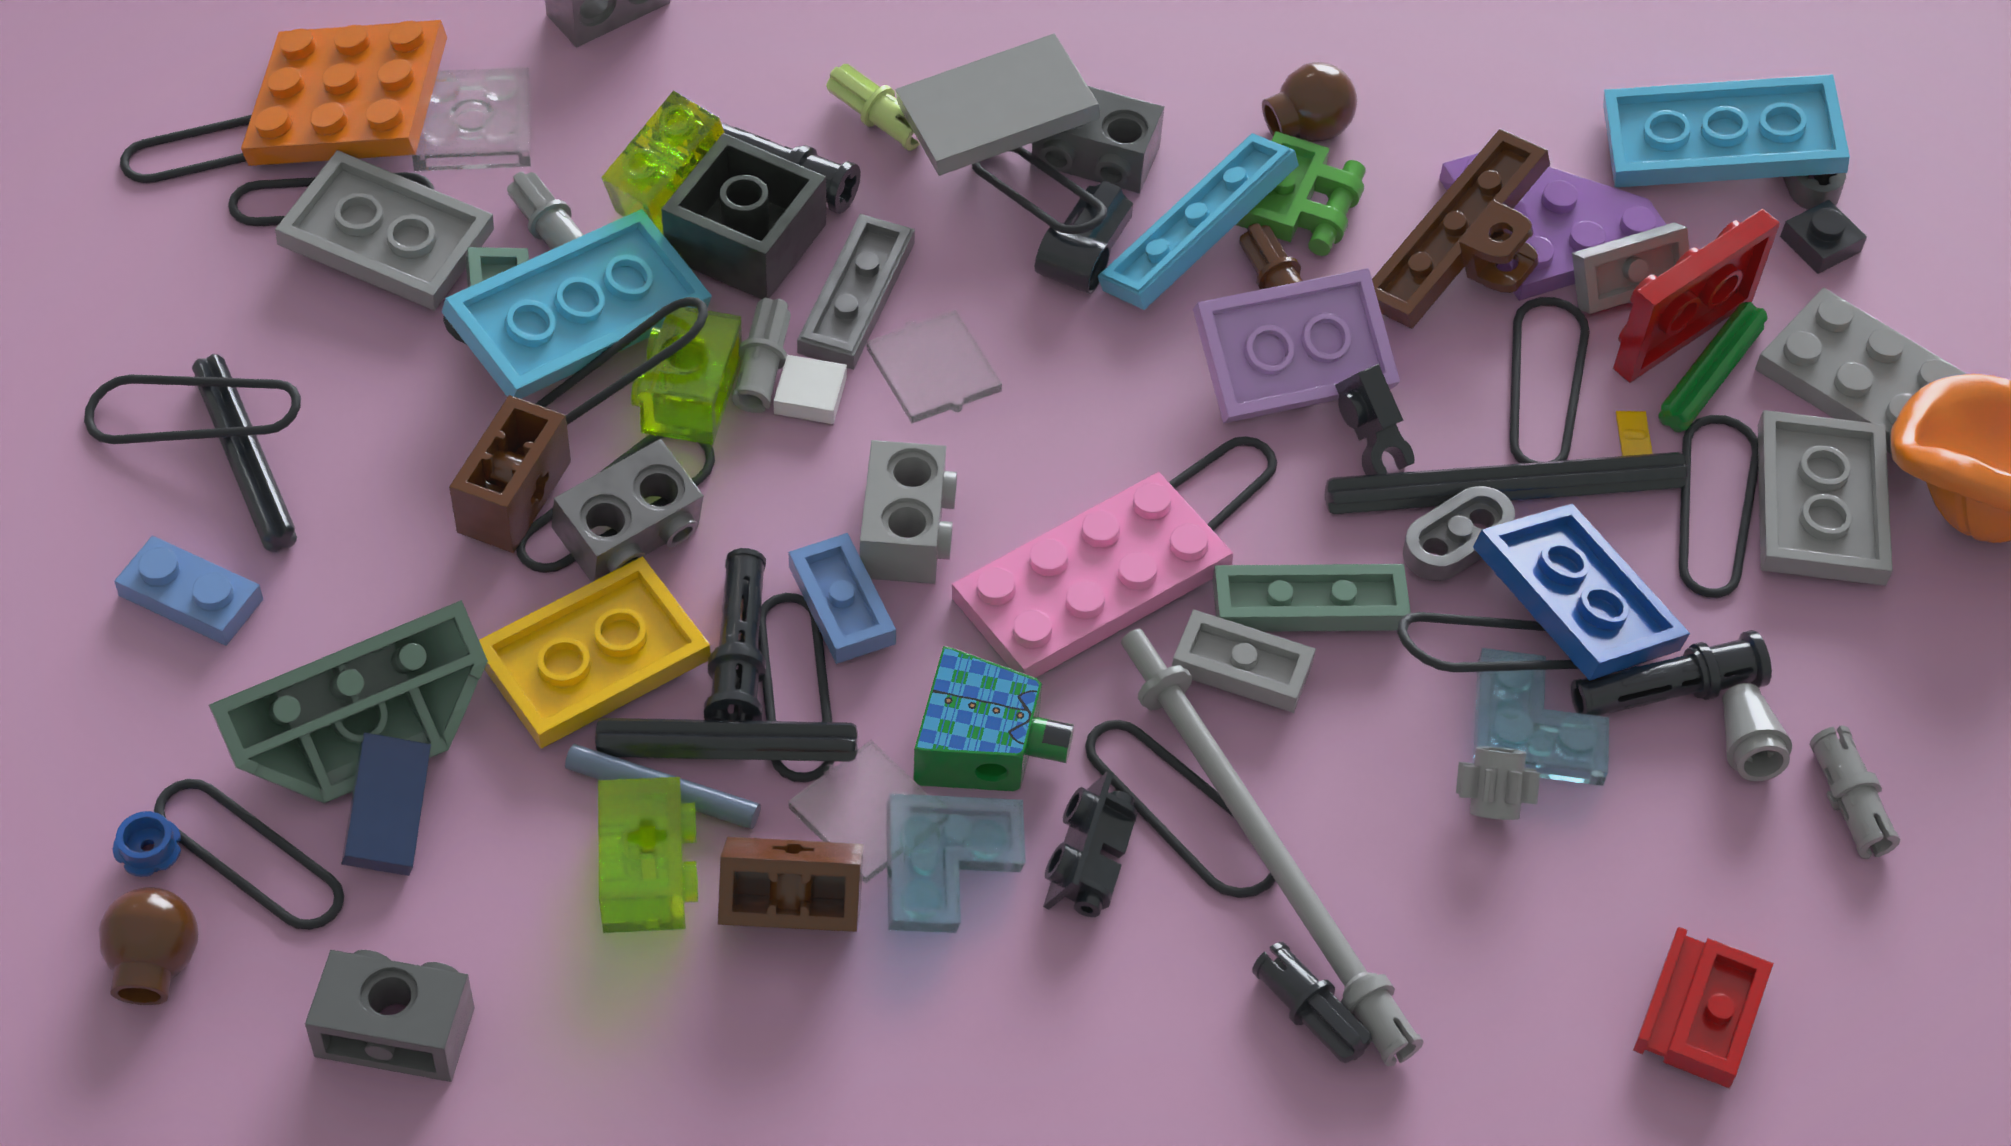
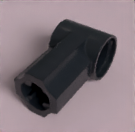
(1083, 256)

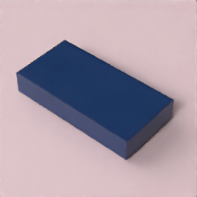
(386, 804)

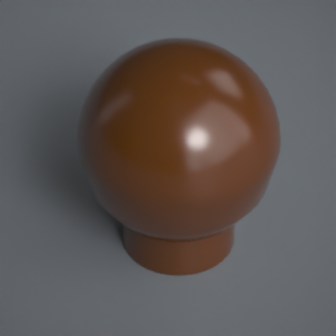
(1312, 103)
(147, 942)

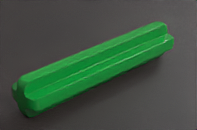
(1712, 367)

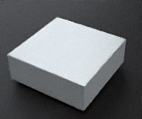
(810, 389)

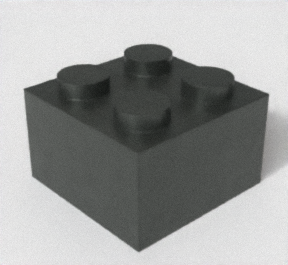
(745, 216)

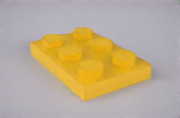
(592, 651)

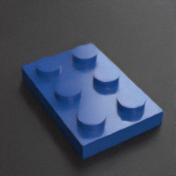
(1581, 591)

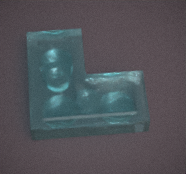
(1514, 717)
(933, 841)

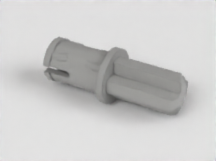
(547, 217)
(762, 356)

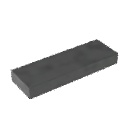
(856, 291)

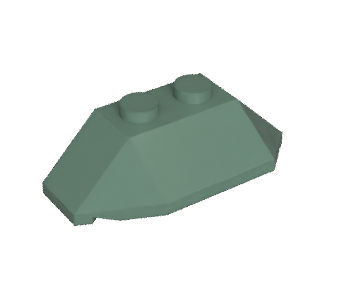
(311, 720)

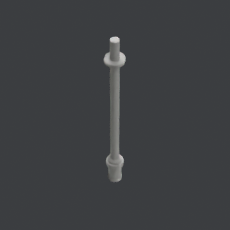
(1365, 993)

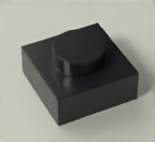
(1823, 236)

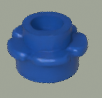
(146, 829)

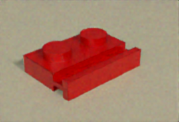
(1704, 1007)

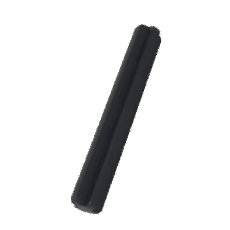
(246, 458)
(727, 739)

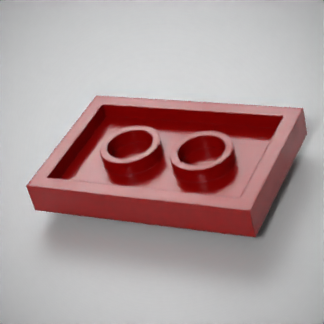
(1694, 294)

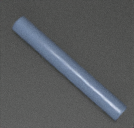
(706, 799)

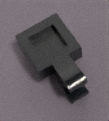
(1373, 414)

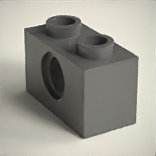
(416, 1041)

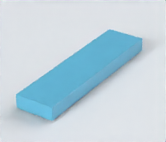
(1198, 221)

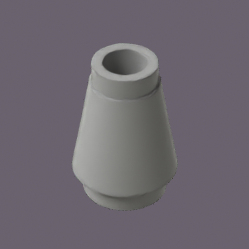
(1754, 734)

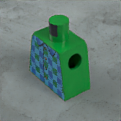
(984, 726)

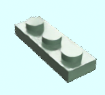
(1312, 596)

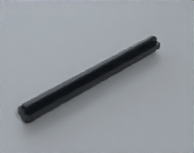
(1516, 481)

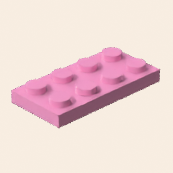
(1091, 576)

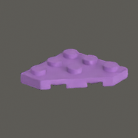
(1566, 218)

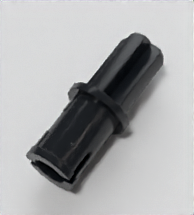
(1312, 1003)

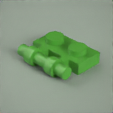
(1291, 204)

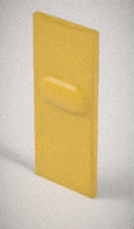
(1633, 432)

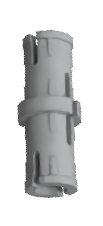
(1854, 792)

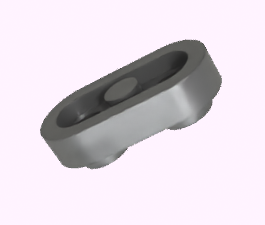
(1451, 532)

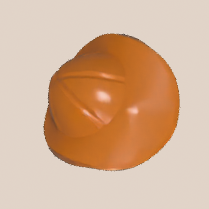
(1960, 445)

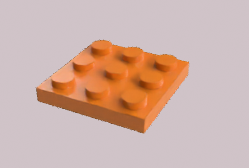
(345, 92)

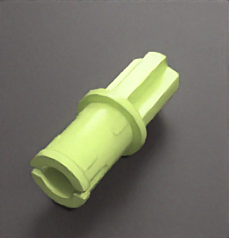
(873, 102)

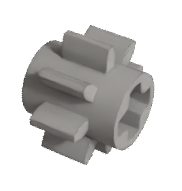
(1497, 783)

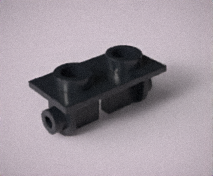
(1095, 824)

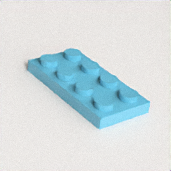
(1725, 131)
(571, 303)

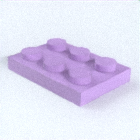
(1292, 343)

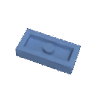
(189, 590)
(842, 598)

